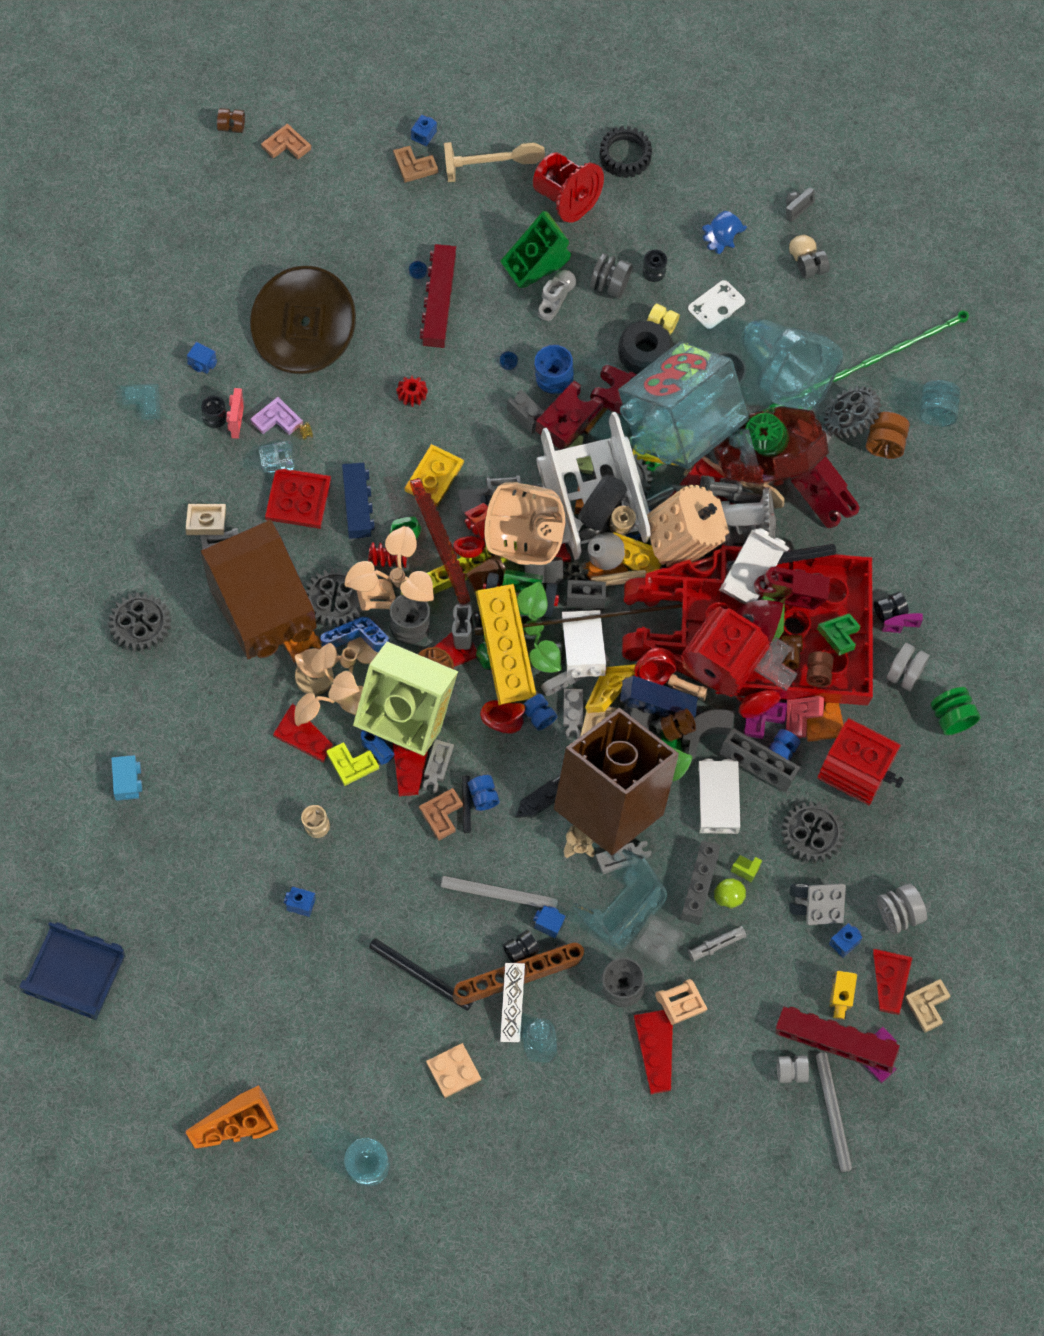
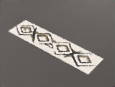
(512, 1002)

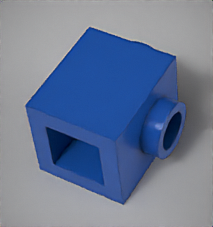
(424, 130)
(201, 358)
(300, 901)
(549, 921)
(845, 940)

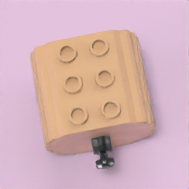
(687, 526)

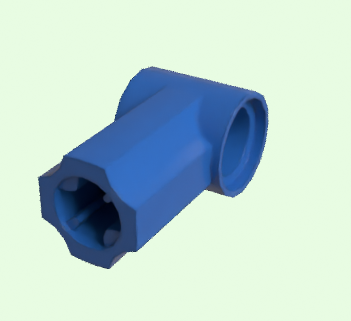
(378, 747)

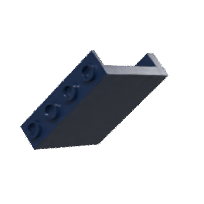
(74, 970)

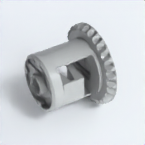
(746, 517)

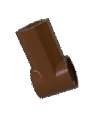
(792, 660)

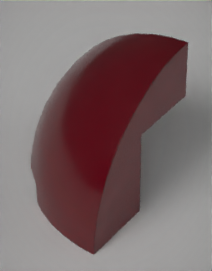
(765, 615)

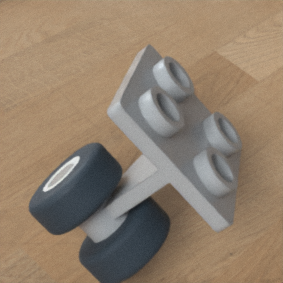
(819, 902)

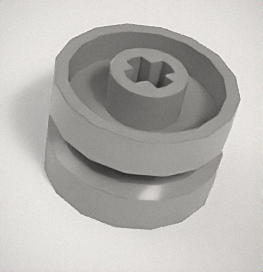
(905, 665)

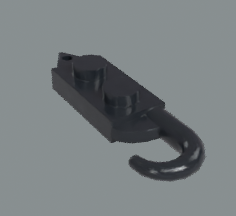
(538, 800)

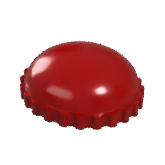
(469, 546)

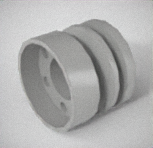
(902, 908)

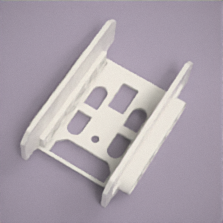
(613, 452)

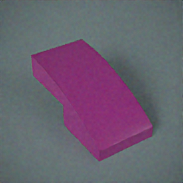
(897, 623)

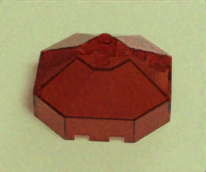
(804, 450)

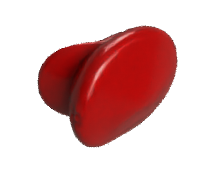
(656, 666)
(758, 703)
(504, 717)

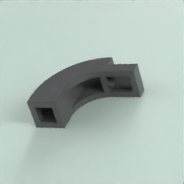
(707, 723)

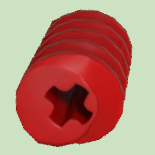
(382, 555)

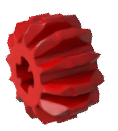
(406, 394)

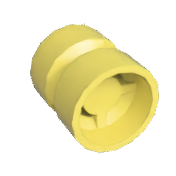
(667, 319)

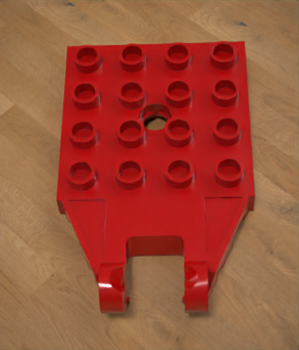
(698, 590)

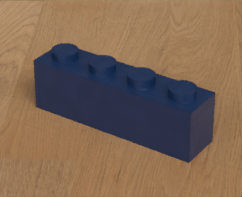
(356, 500)
(655, 697)

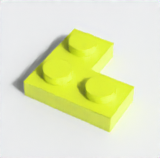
(351, 768)

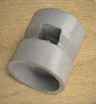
(792, 1069)

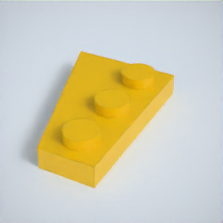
(639, 555)
(608, 688)

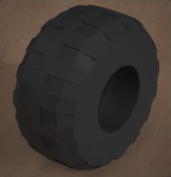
(643, 333)
(602, 502)

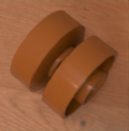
(888, 435)

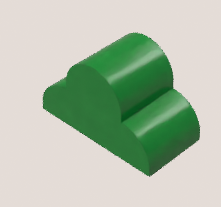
(537, 252)

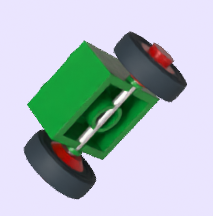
(521, 581)

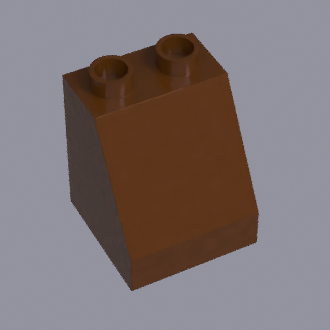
(259, 590)

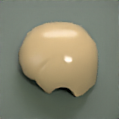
(801, 246)

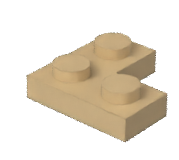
(923, 1003)

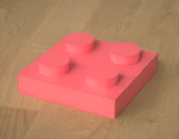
(234, 416)

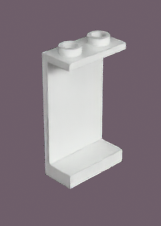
(754, 559)
(584, 645)
(719, 796)

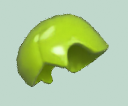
(730, 893)

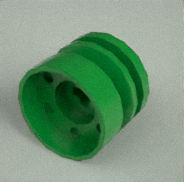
(777, 436)
(955, 711)

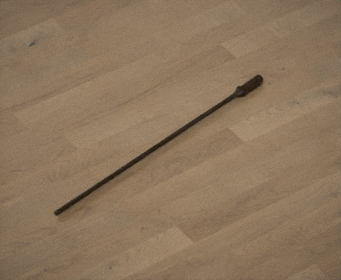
(479, 631)

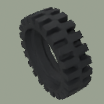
(625, 134)

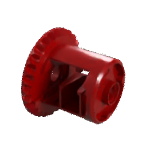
(569, 185)

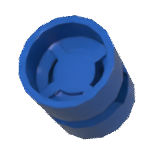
(539, 712)
(785, 744)
(483, 792)

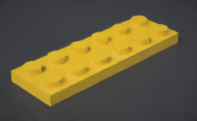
(506, 644)

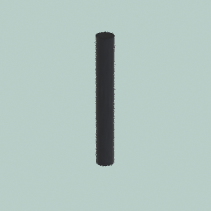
(466, 805)

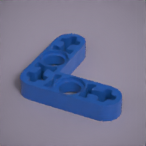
(356, 629)

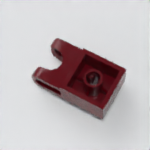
(616, 379)
(568, 416)
(826, 493)
(794, 587)

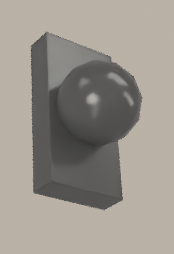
(798, 203)

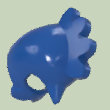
(722, 231)

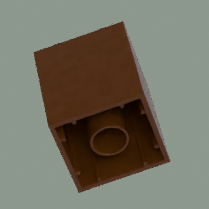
(615, 781)

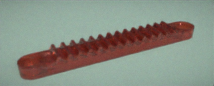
(441, 540)

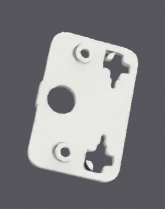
(712, 301)

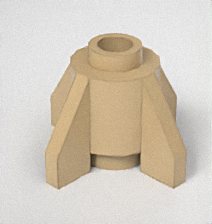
(578, 843)

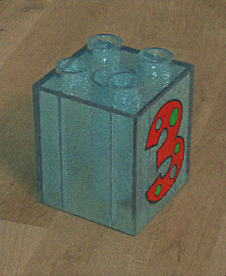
(683, 405)

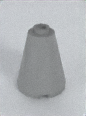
(606, 551)

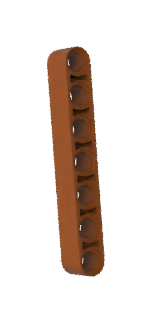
(530, 973)

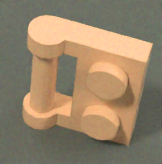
(382, 590)
(686, 687)
(684, 1007)

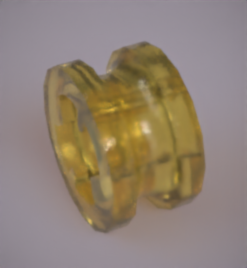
(305, 430)

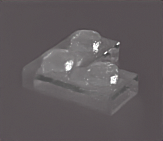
(772, 667)

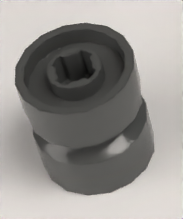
(813, 264)

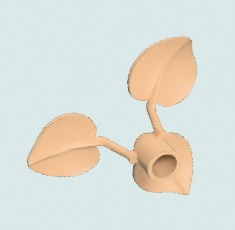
(416, 587)
(355, 649)
(341, 691)

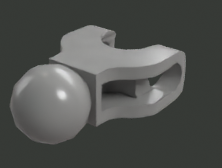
(555, 292)

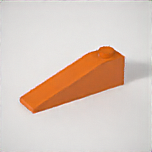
(241, 1117)

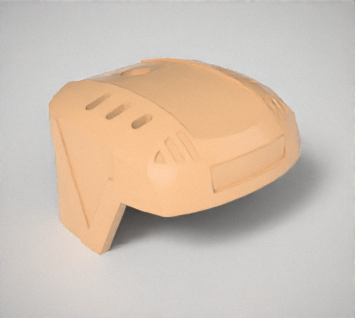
(515, 519)

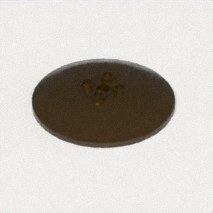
(279, 316)

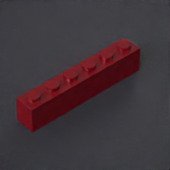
(439, 296)
(837, 1039)

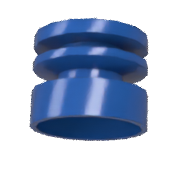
(554, 360)

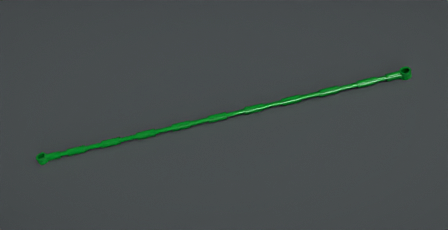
(903, 345)

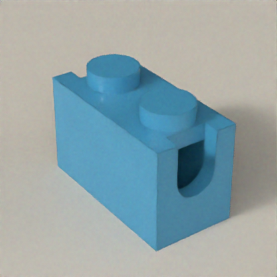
(125, 777)

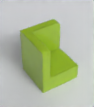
(746, 868)

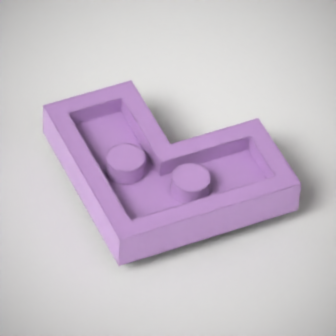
(276, 413)

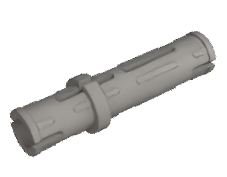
(715, 944)

